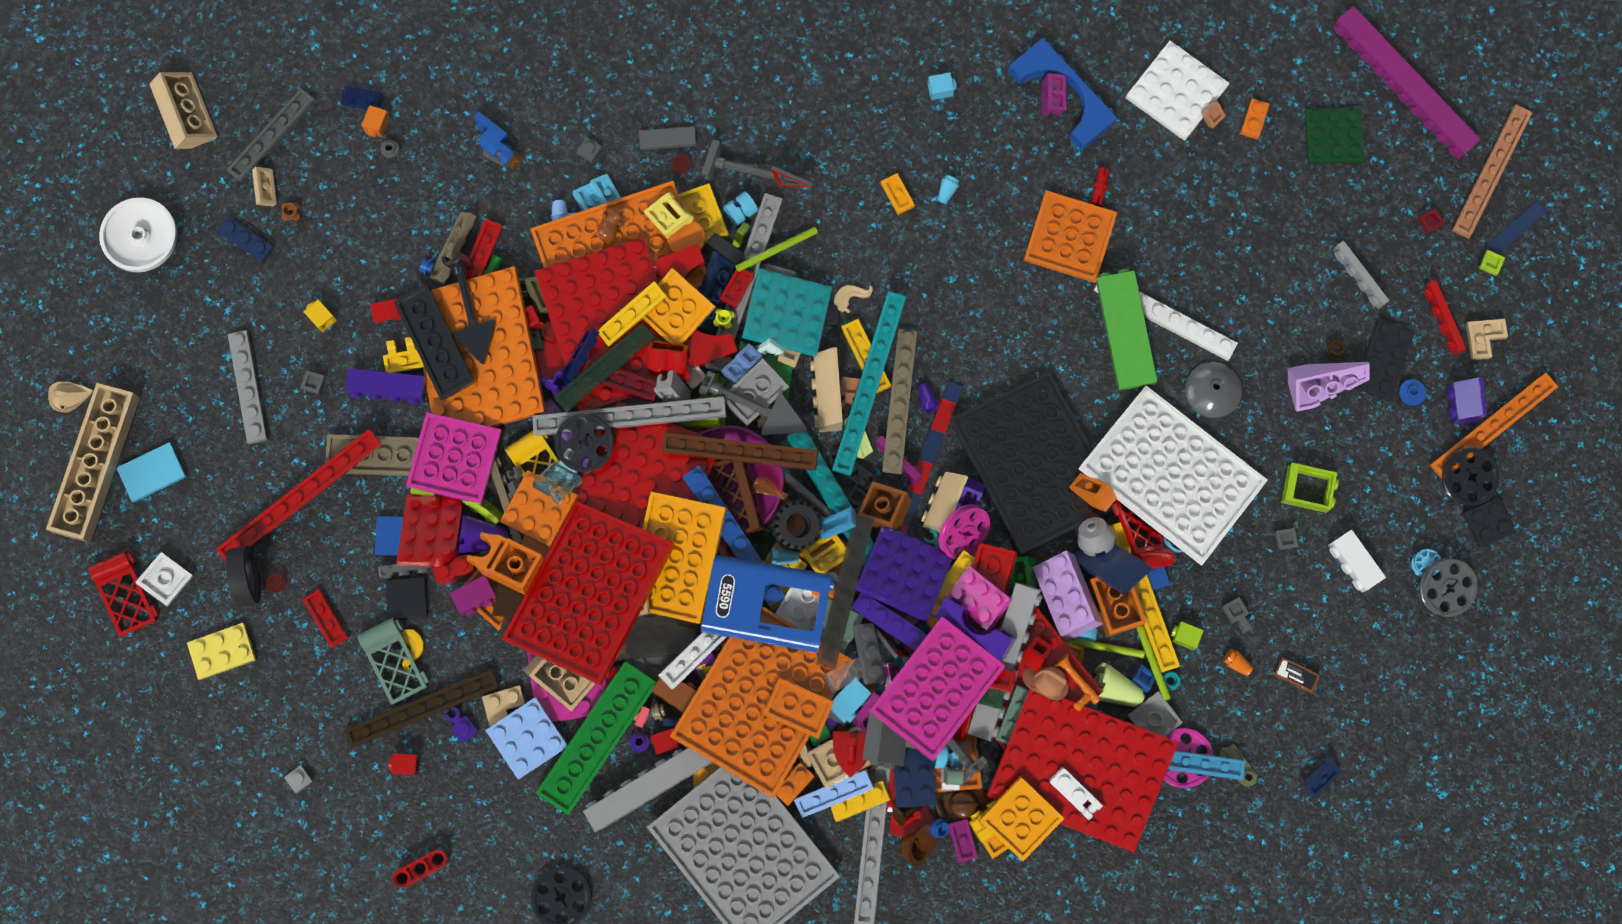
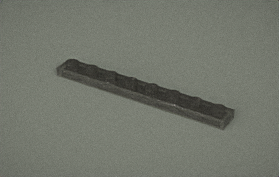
(844, 593)

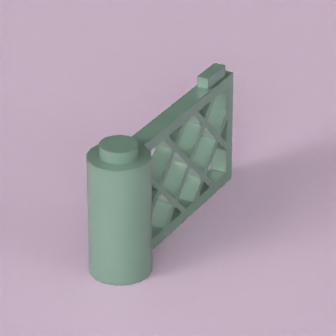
(380, 637)

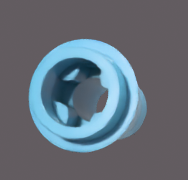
(947, 189)
(783, 556)

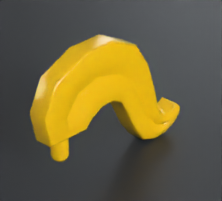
(416, 645)

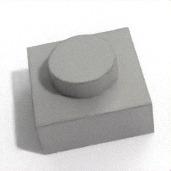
(298, 779)

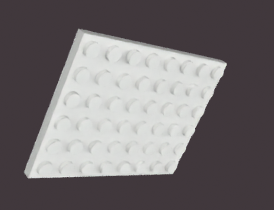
(1173, 475)

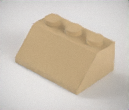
(944, 501)

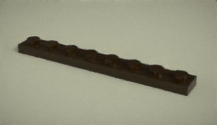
(421, 708)

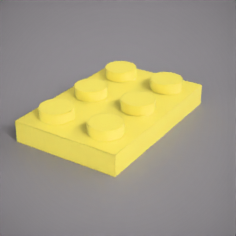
(221, 651)

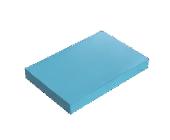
(151, 472)

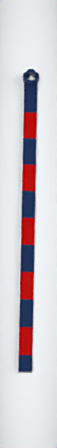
(928, 455)

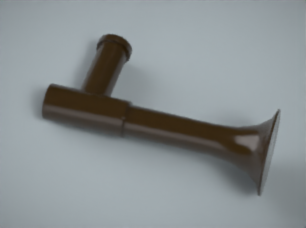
(902, 814)

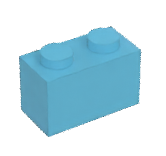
(849, 701)

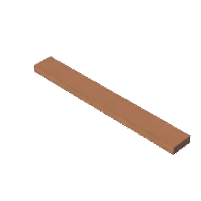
(1492, 171)

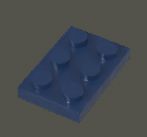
(914, 781)

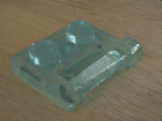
(552, 478)

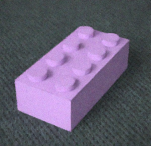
(1067, 595)

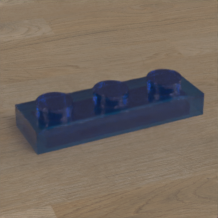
(580, 355)

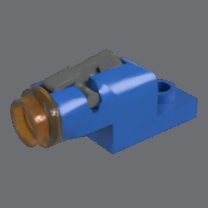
(495, 144)

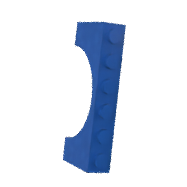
(1095, 114)

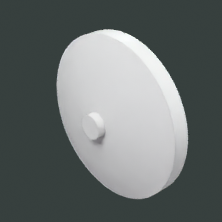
(138, 234)

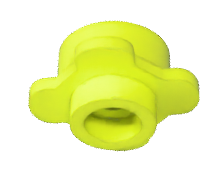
(723, 313)

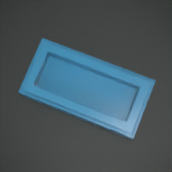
(838, 523)

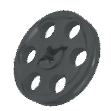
(1441, 592)

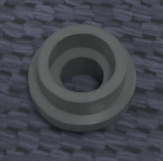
(392, 153)

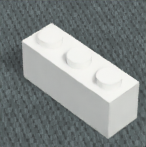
(1356, 561)

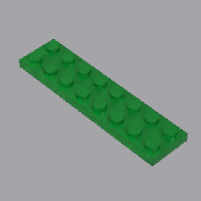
(596, 738)

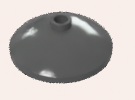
(1207, 400)

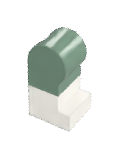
(951, 778)

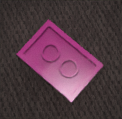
(984, 599)

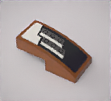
(1297, 675)

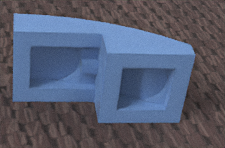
(741, 364)

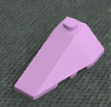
(1317, 382)

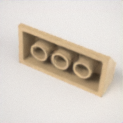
(182, 109)
(827, 391)

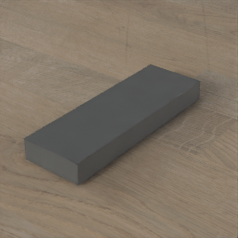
(667, 138)

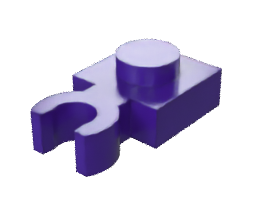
(463, 727)

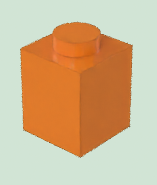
(375, 121)

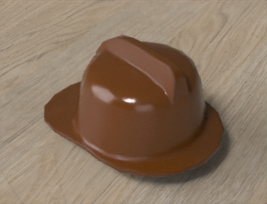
(964, 803)
(918, 845)

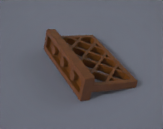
(749, 497)

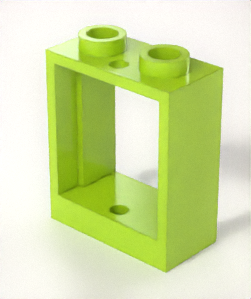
(1290, 483)

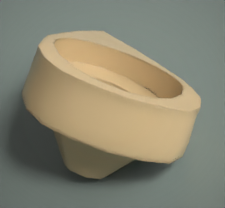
(67, 395)

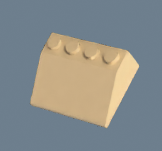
(560, 683)

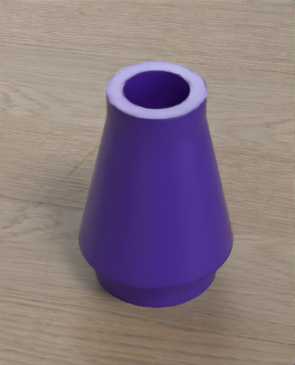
(927, 399)

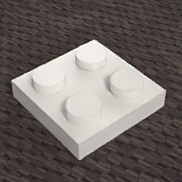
(164, 579)

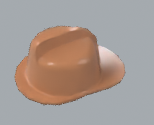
(1048, 682)

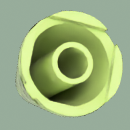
(1117, 687)

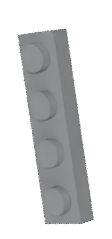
(1363, 278)

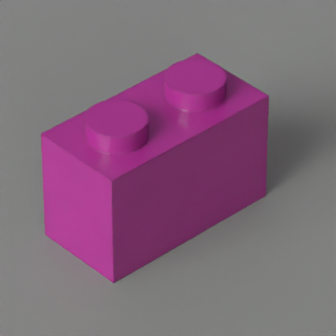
(474, 596)

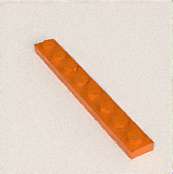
(1499, 420)

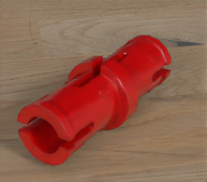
(1100, 186)

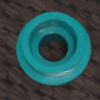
(1176, 680)

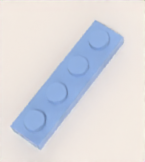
(841, 791)

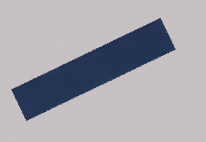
(1517, 227)

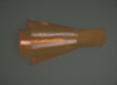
(765, 486)

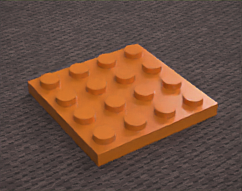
(1070, 236)

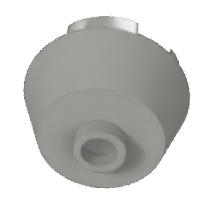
(1095, 536)

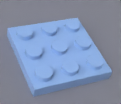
(526, 738)

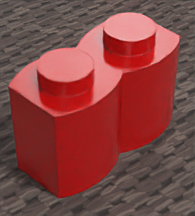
(667, 357)
(453, 570)

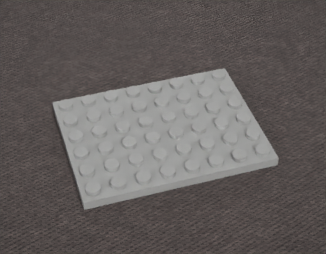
(742, 851)

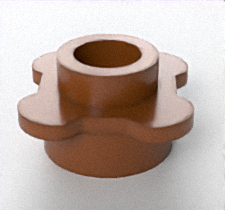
(286, 207)

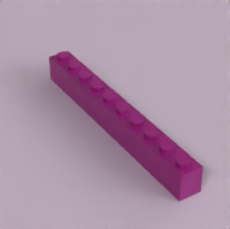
(1406, 83)

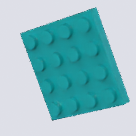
(787, 311)

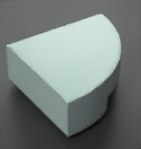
(770, 347)

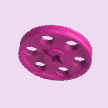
(965, 524)
(1196, 740)

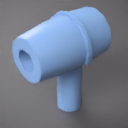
(559, 210)

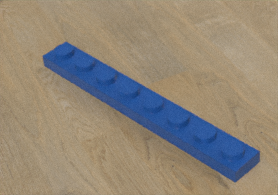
(731, 532)

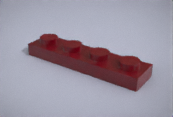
(629, 383)

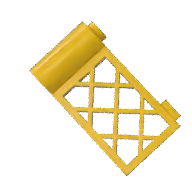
(529, 447)

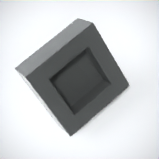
(589, 150)
(313, 382)
(1286, 539)

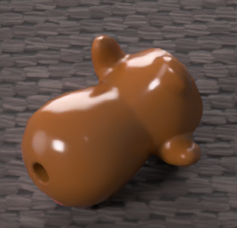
(608, 227)

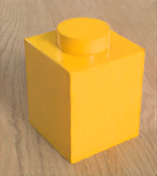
(319, 315)

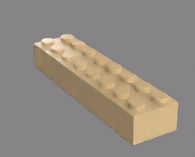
(93, 463)

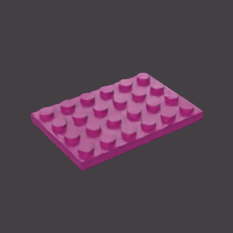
(937, 689)

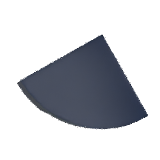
(670, 722)

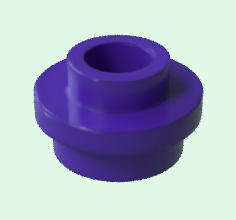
(644, 746)

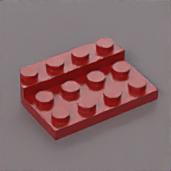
(429, 530)

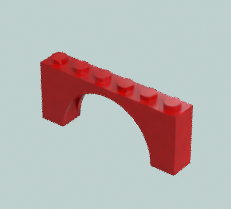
(701, 347)

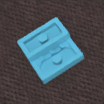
(596, 193)

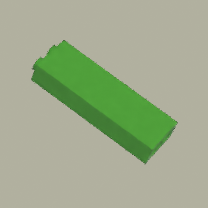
(1126, 329)

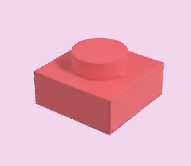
(641, 717)

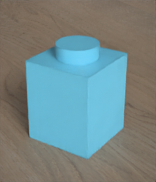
(941, 86)

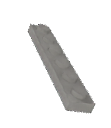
(247, 387)

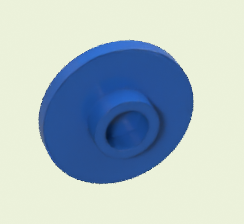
(1412, 392)

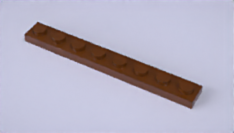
(740, 451)

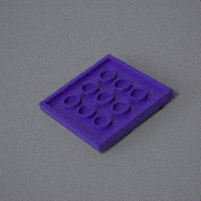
(904, 573)

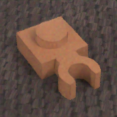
(848, 390)

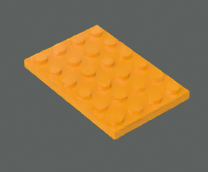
(687, 573)

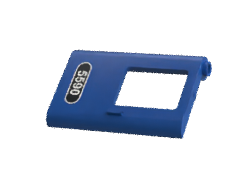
(737, 600)

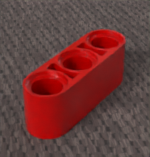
(411, 869)

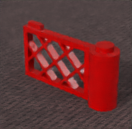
(1153, 555)
(116, 568)

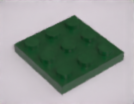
(1334, 136)

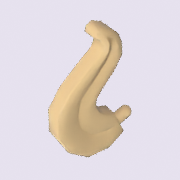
(845, 293)

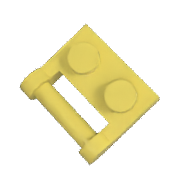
(664, 219)

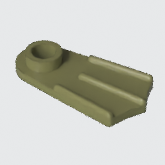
(1233, 752)

